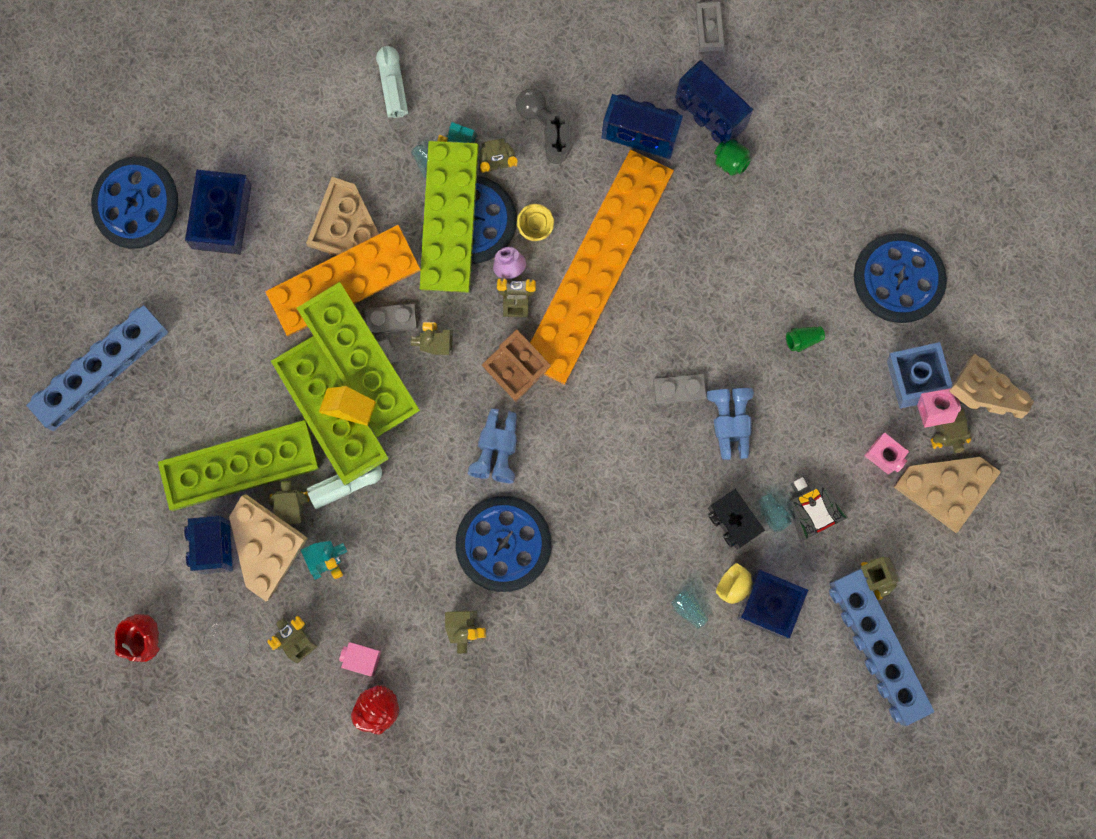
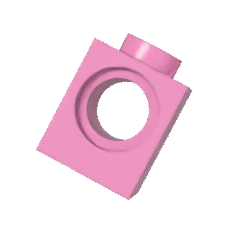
(931, 414)
(875, 454)
(360, 659)

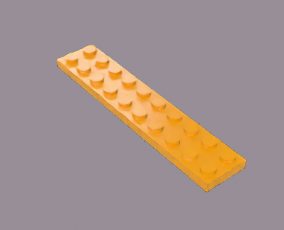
(599, 263)

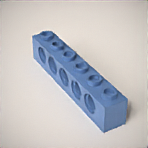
(93, 382)
(917, 704)

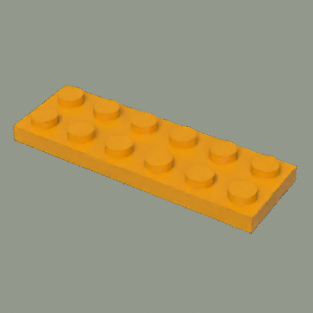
(360, 270)

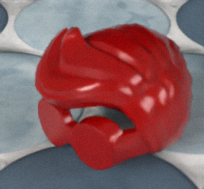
(140, 634)
(375, 710)

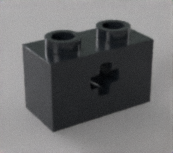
(734, 505)

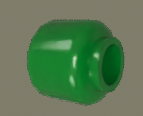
(732, 157)

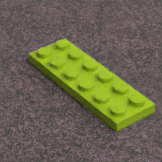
(449, 216)
(358, 357)
(347, 444)
(238, 465)

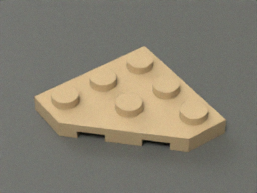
(341, 220)
(985, 387)
(948, 488)
(263, 546)

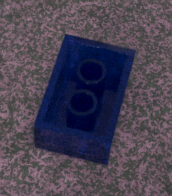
(712, 103)
(641, 126)
(218, 212)

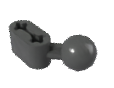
(532, 105)

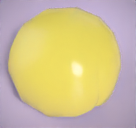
(535, 217)
(735, 584)

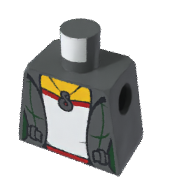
(813, 509)

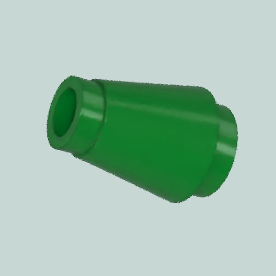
(803, 338)

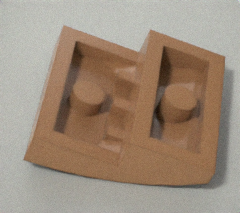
(516, 365)

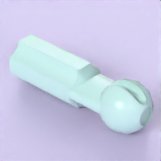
(392, 82)
(334, 489)

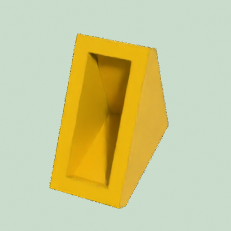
(347, 405)

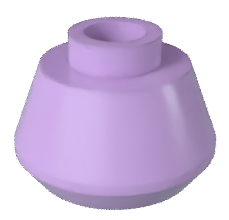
(509, 263)

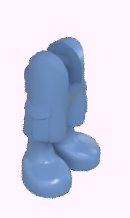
(732, 428)
(496, 440)

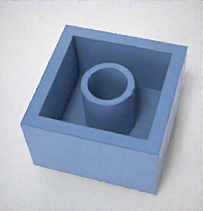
(918, 372)

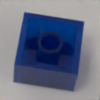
(209, 545)
(773, 604)

